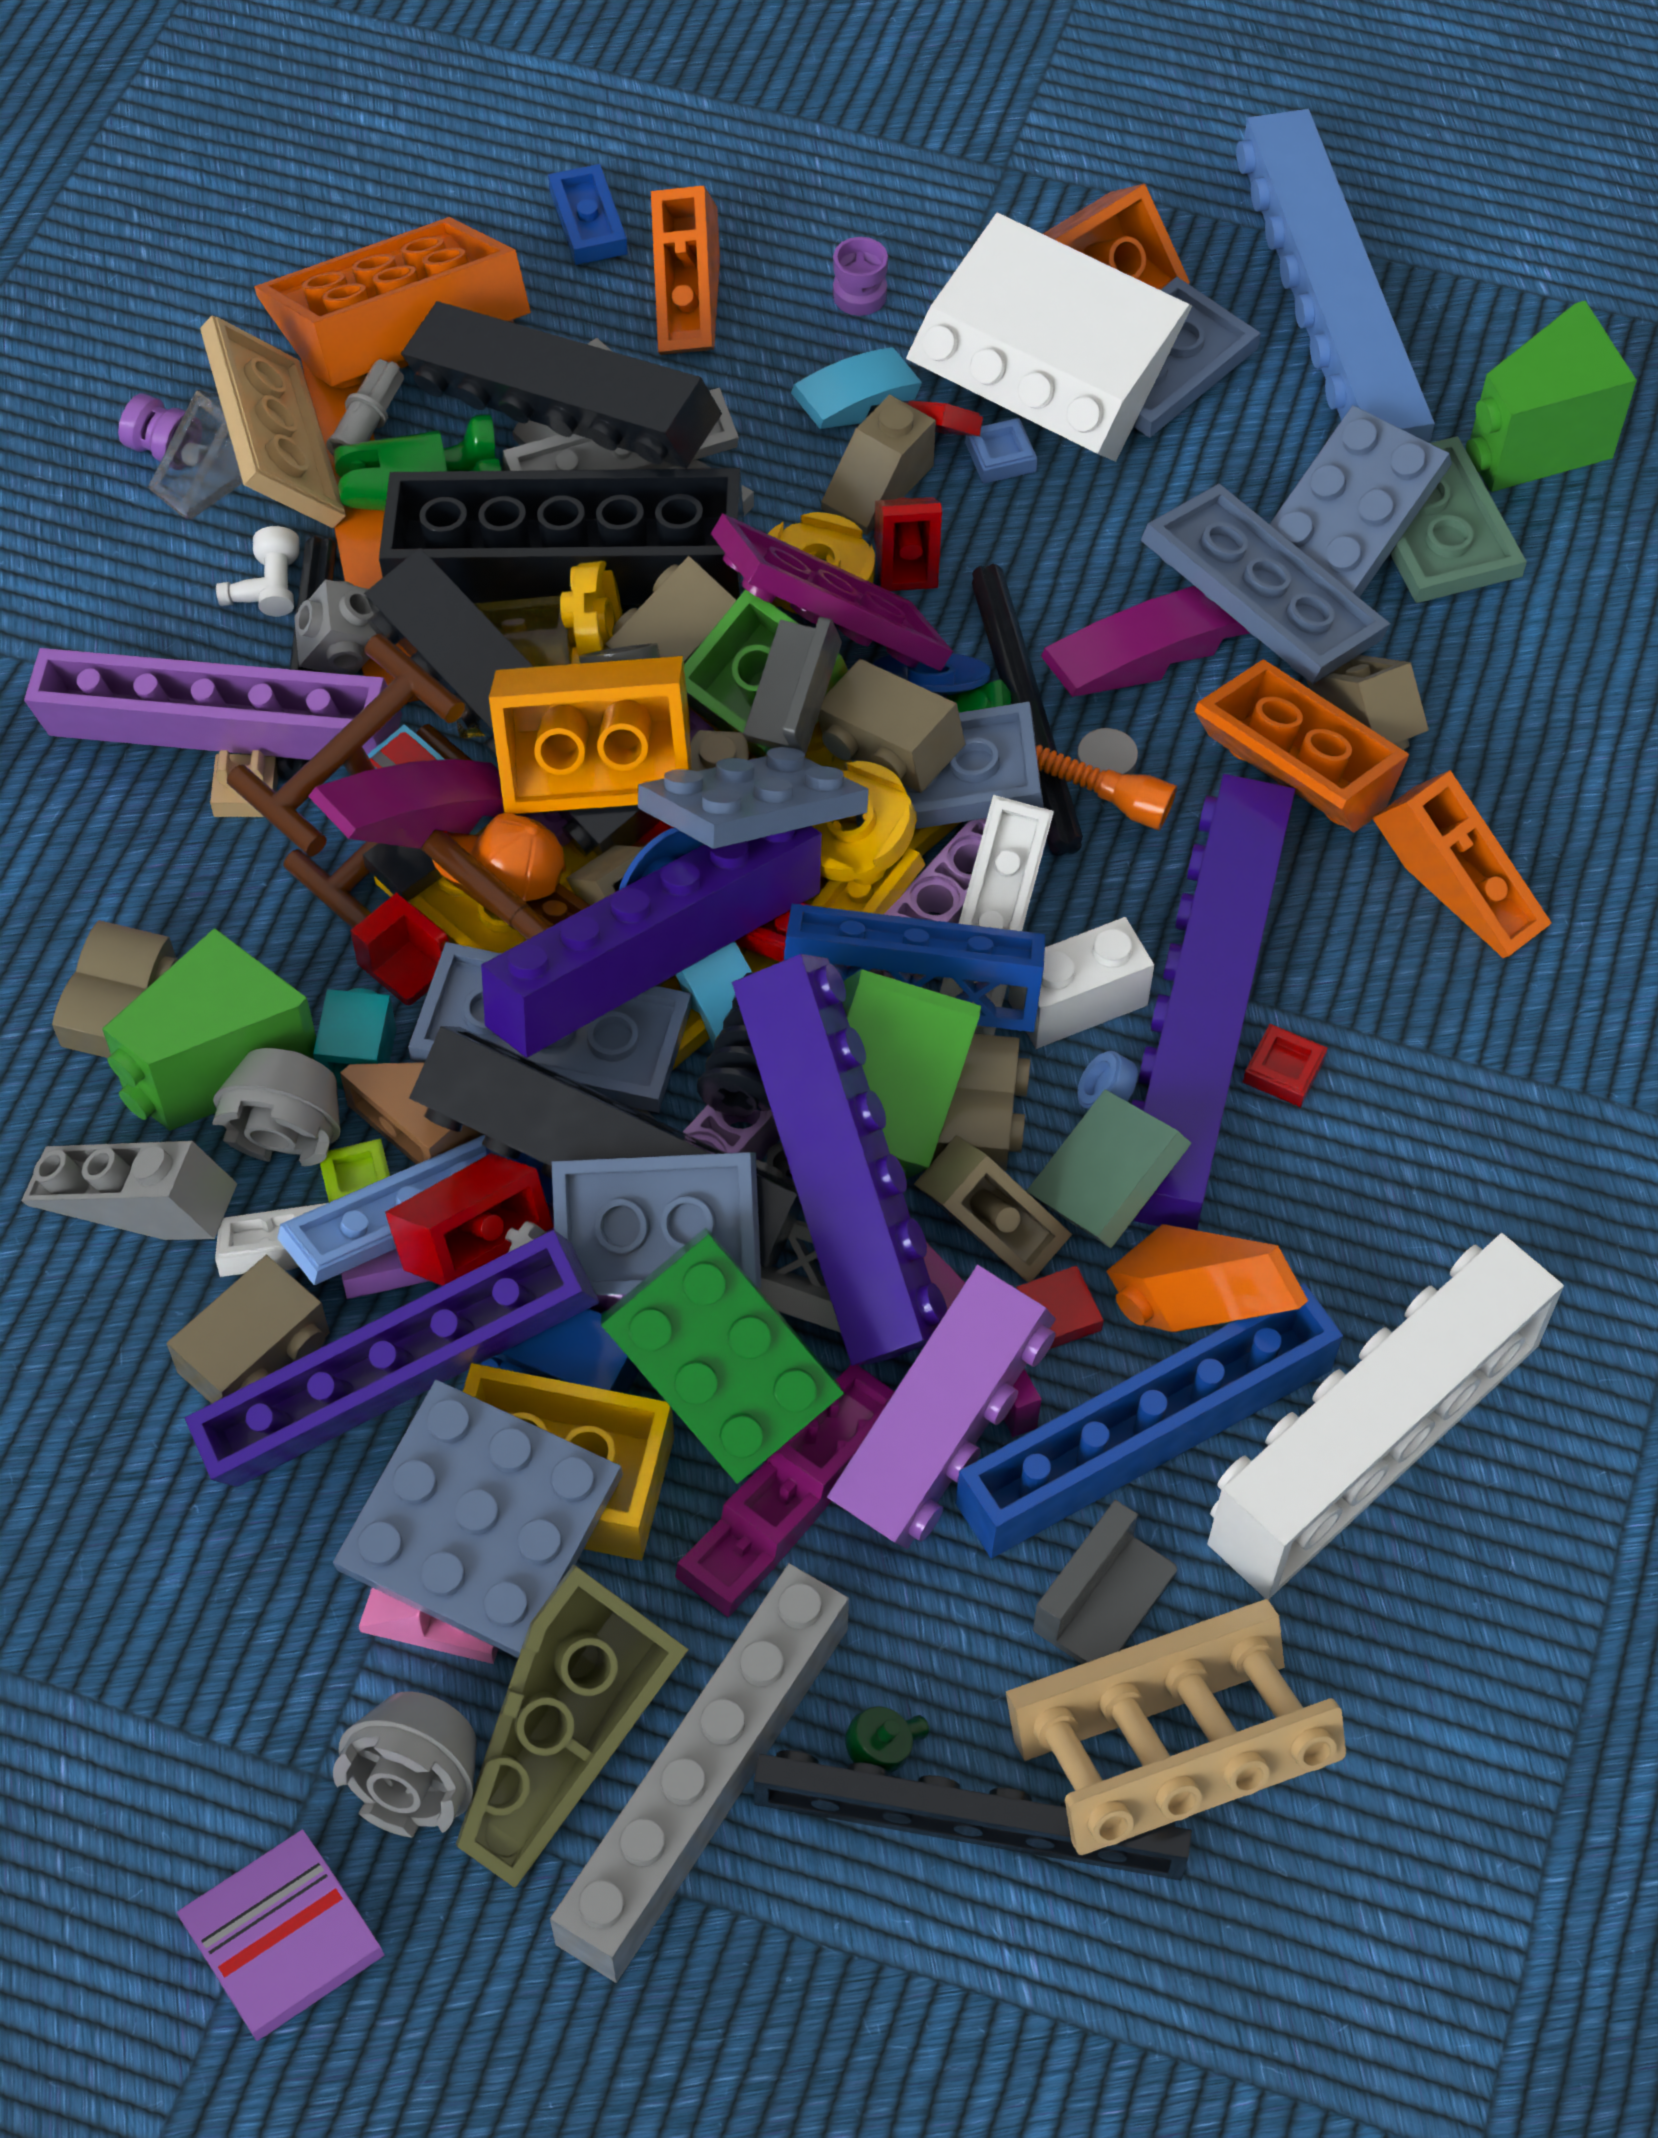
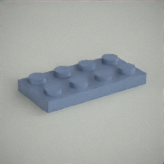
(1265, 583)
(618, 1054)

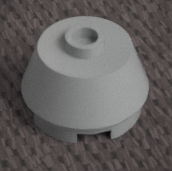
(279, 1105)
(409, 1763)

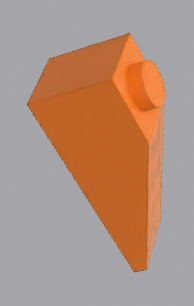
(685, 268)
(1462, 863)
(1202, 1279)

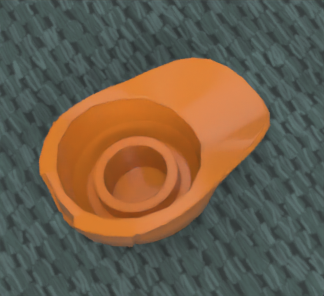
(517, 853)

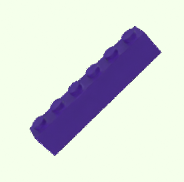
(644, 935)
(840, 1158)
(391, 1360)

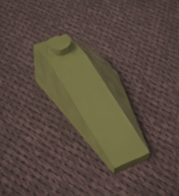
(568, 1707)

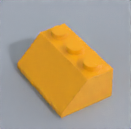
(588, 732)

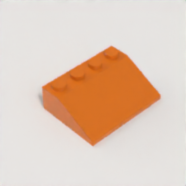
(376, 297)

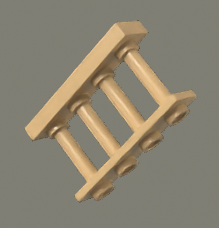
(1157, 1677)

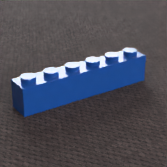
(1143, 1423)

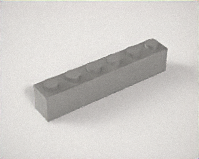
(700, 1773)

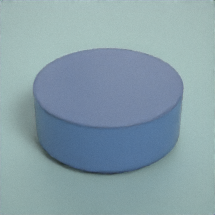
(1107, 1072)

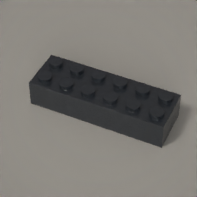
(527, 529)

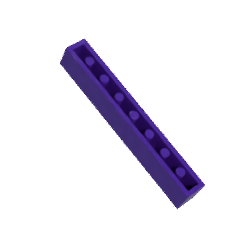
(1211, 983)

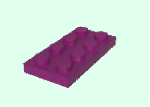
(827, 591)

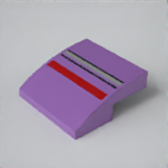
(280, 1934)

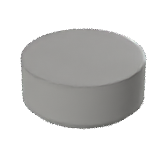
(1108, 750)

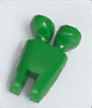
(367, 464)

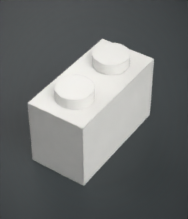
(1089, 982)

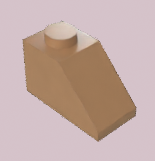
(382, 1099)

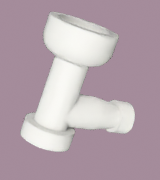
(276, 550)

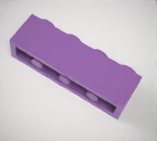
(944, 1407)

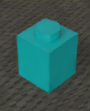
(354, 1030)

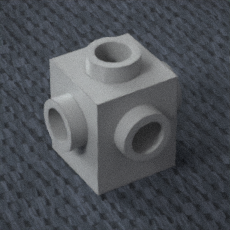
(334, 628)

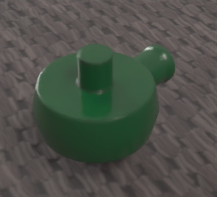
(883, 1737)

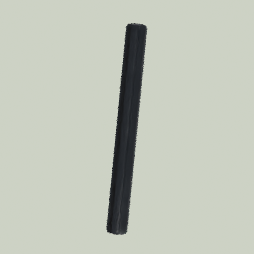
(1017, 674)

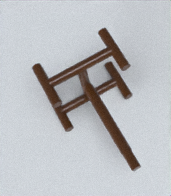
(348, 751)

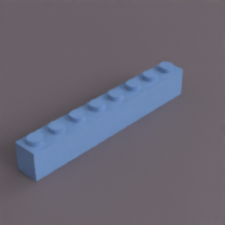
(1329, 272)

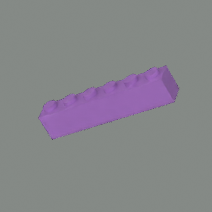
(197, 703)

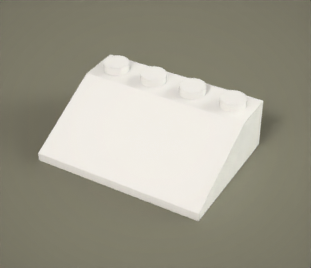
(1050, 335)

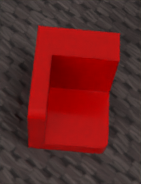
(399, 948)

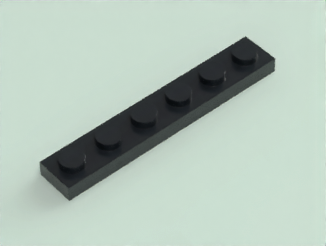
(943, 1810)

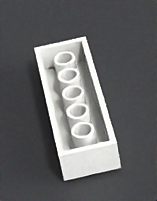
(1381, 1414)

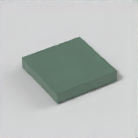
(1108, 1167)

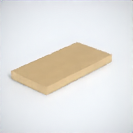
(272, 422)

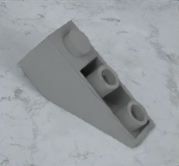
(134, 1187)

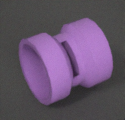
(860, 276)
(148, 425)

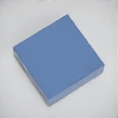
(1002, 451)

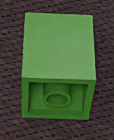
(1552, 403)
(197, 1026)
(913, 1057)

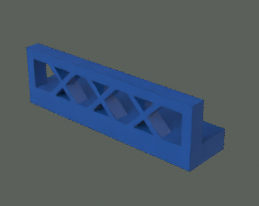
(927, 952)

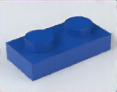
(587, 214)

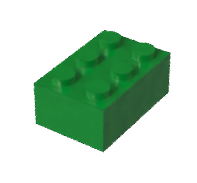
(721, 1355)

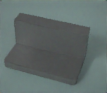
(793, 685)
(1103, 1590)

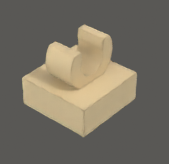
(224, 799)

